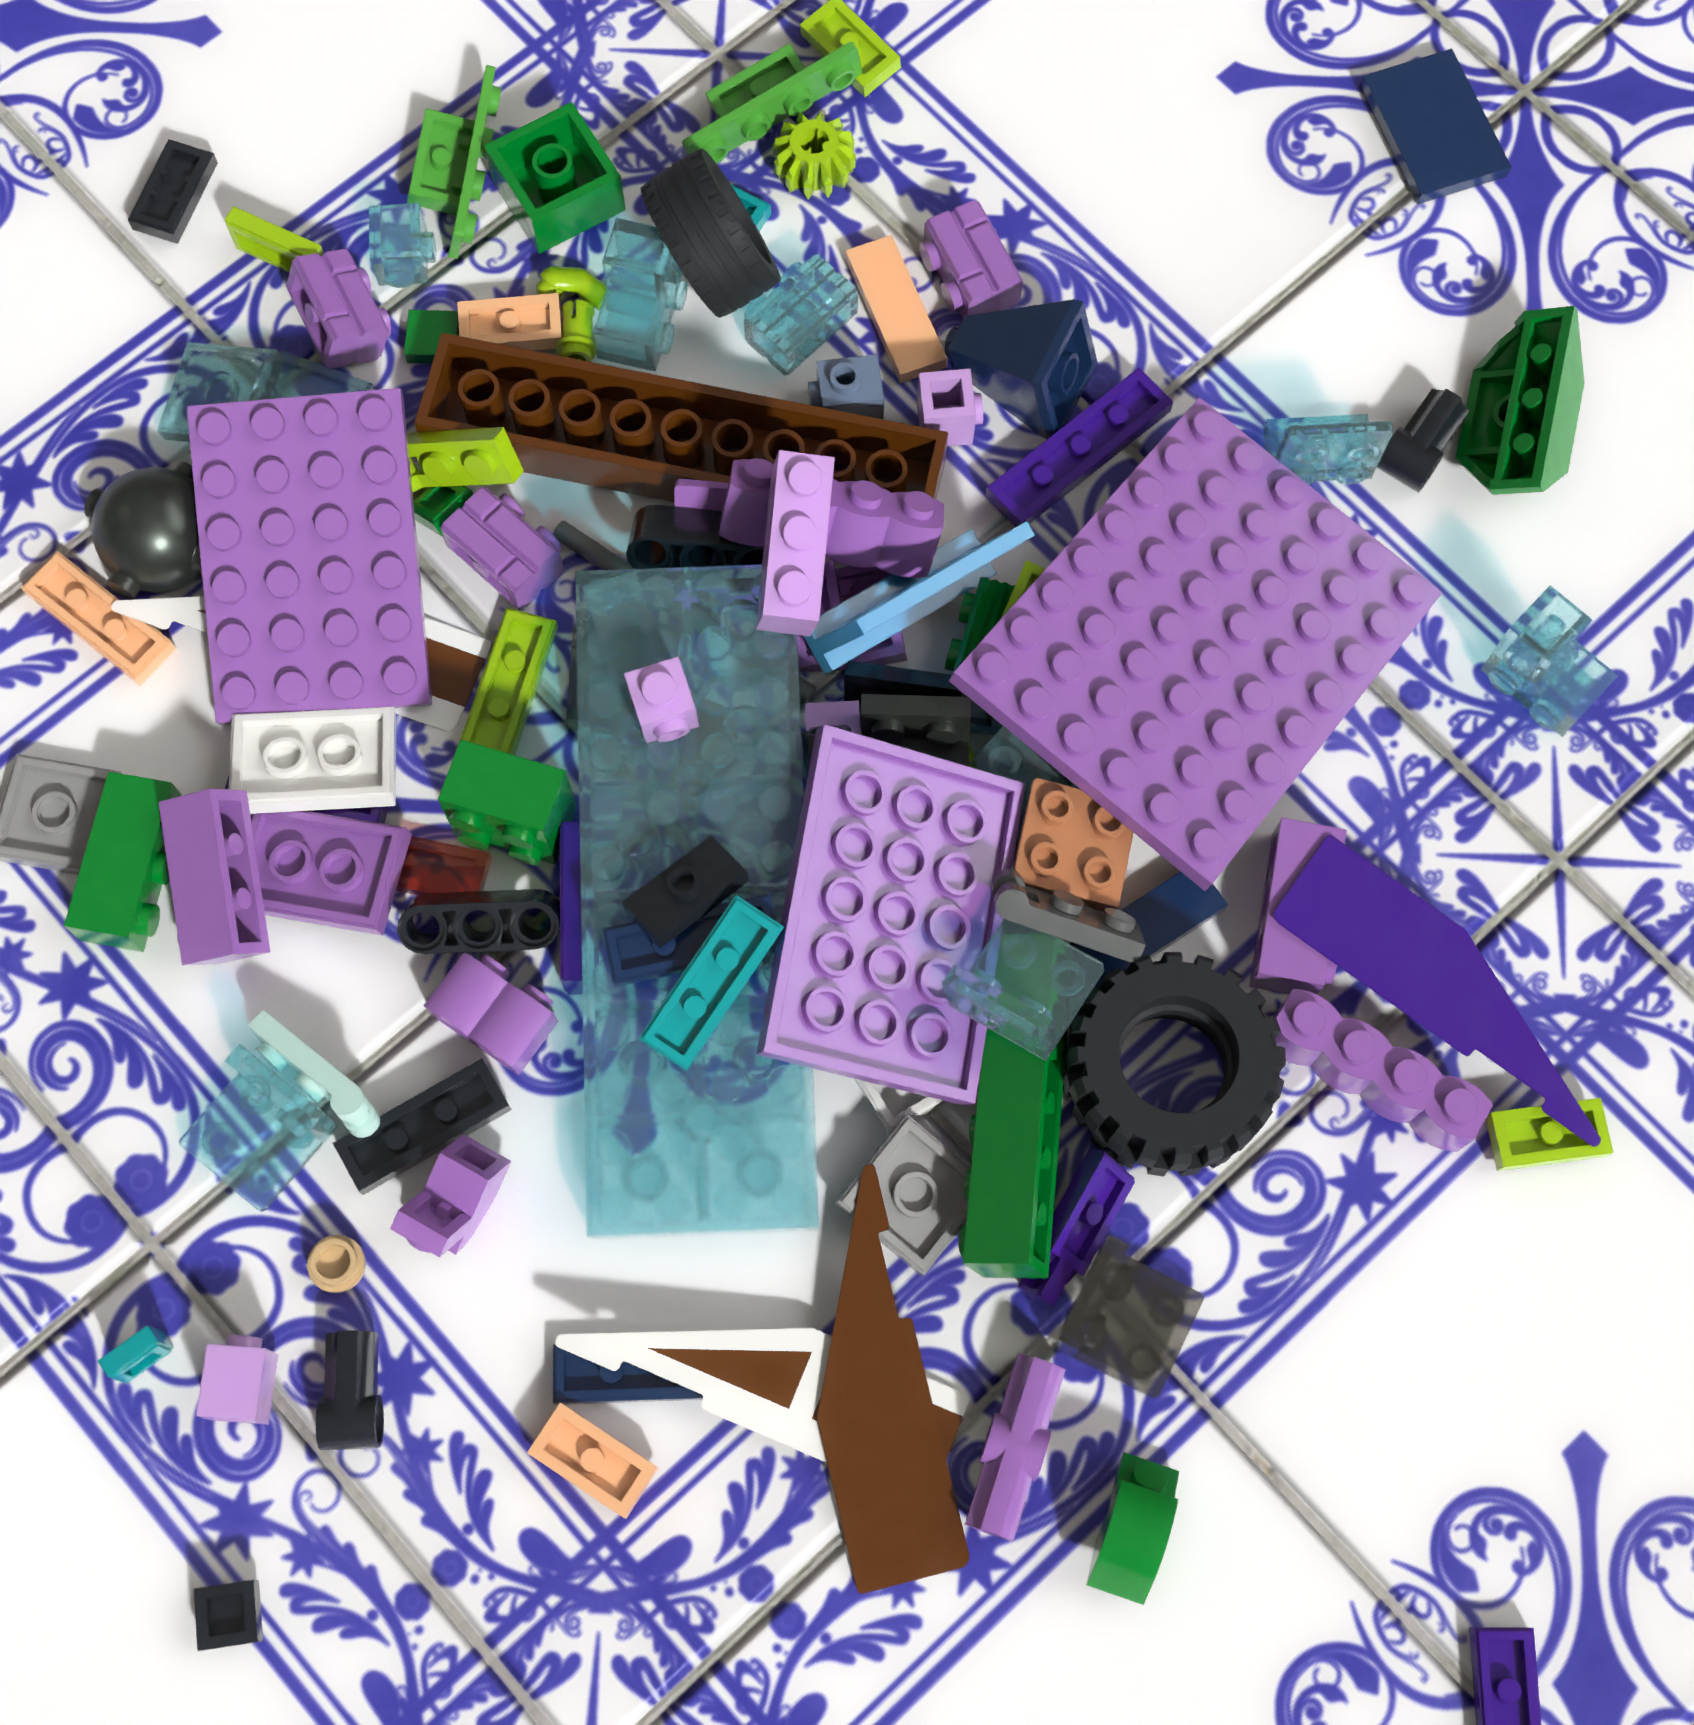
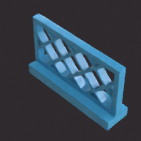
(901, 601)

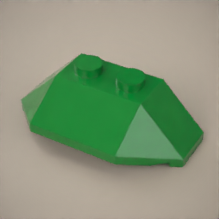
(1525, 405)

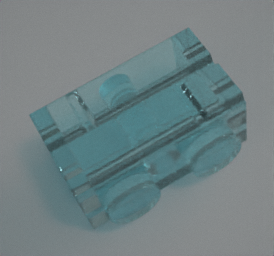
(800, 313)

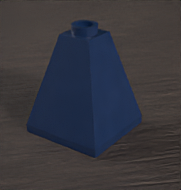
(1028, 360)

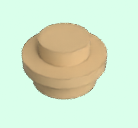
(336, 1264)

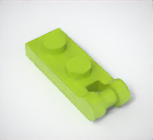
(462, 458)

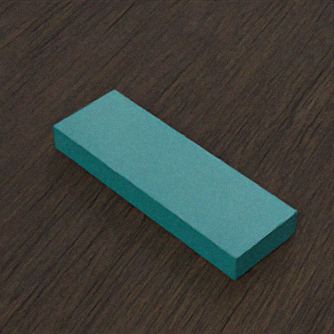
(711, 982)

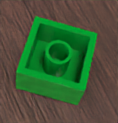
(555, 177)
(506, 803)

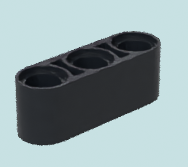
(684, 538)
(459, 936)

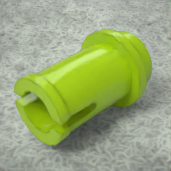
(577, 331)

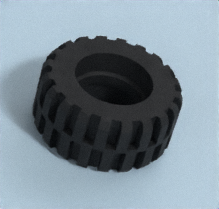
(1212, 1005)

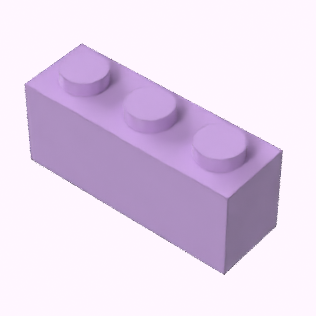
(795, 543)

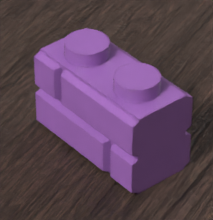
(970, 261)
(338, 308)
(503, 546)

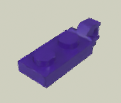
(1081, 1223)

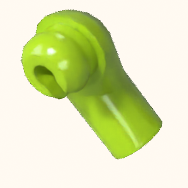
(574, 280)

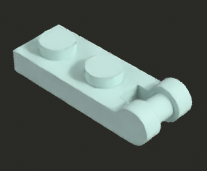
(314, 1075)

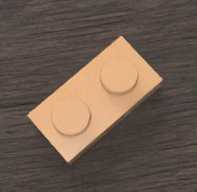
(518, 321)
(593, 1460)

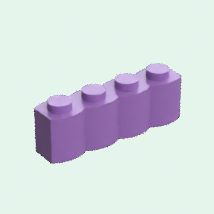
(864, 524)
(1387, 1078)

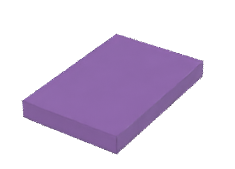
(329, 868)

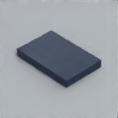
(1435, 126)

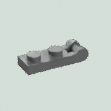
(1067, 917)

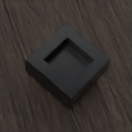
(228, 1615)

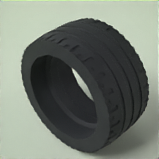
(710, 233)

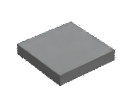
(49, 812)
(920, 1194)

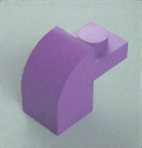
(453, 1199)

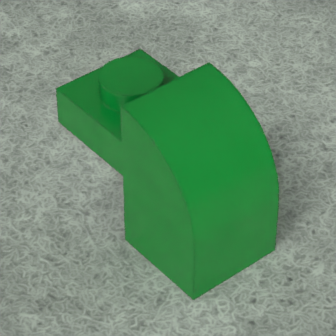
(1134, 1529)

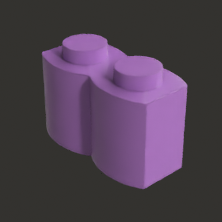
(493, 1012)

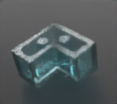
(639, 297)
(1547, 666)

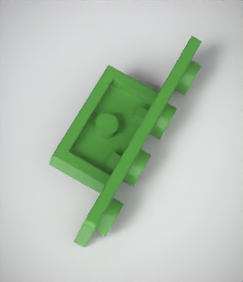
(769, 94)
(448, 159)

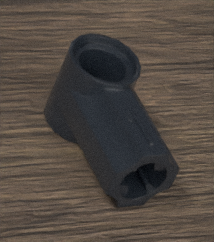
(1418, 448)
(351, 1407)

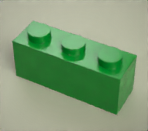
(122, 865)

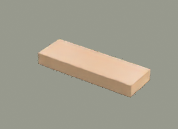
(896, 308)
(87, 612)

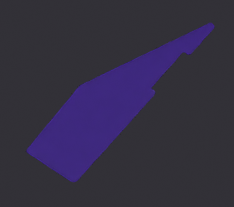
(1421, 967)

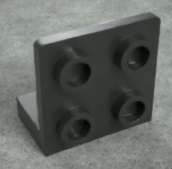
(920, 723)

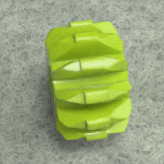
(814, 155)

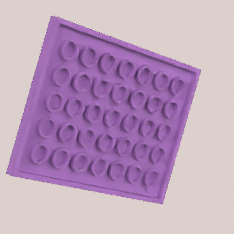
(1197, 642)

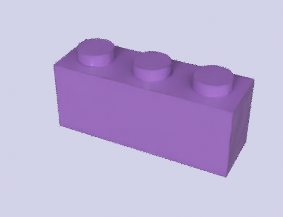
(214, 876)
(1280, 957)

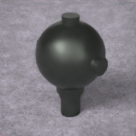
(147, 530)

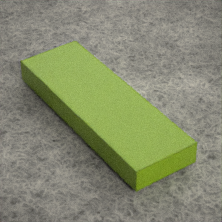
(510, 681)

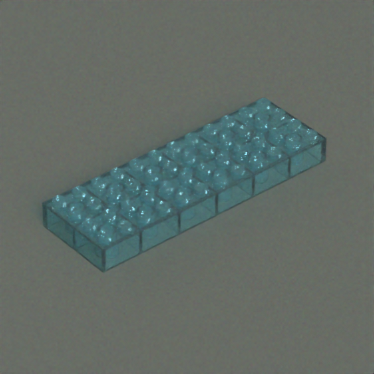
(736, 1131)

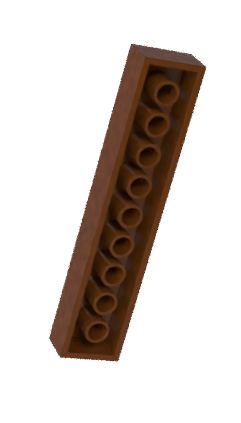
(650, 429)

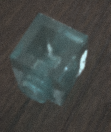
(400, 245)

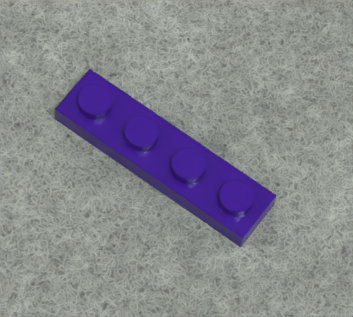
(1079, 448)

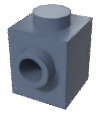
(849, 386)

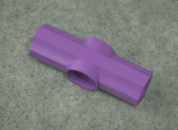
(1015, 1447)

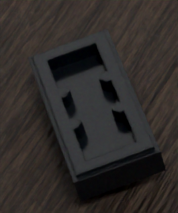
(172, 191)
(685, 891)

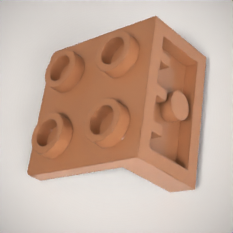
(1072, 845)

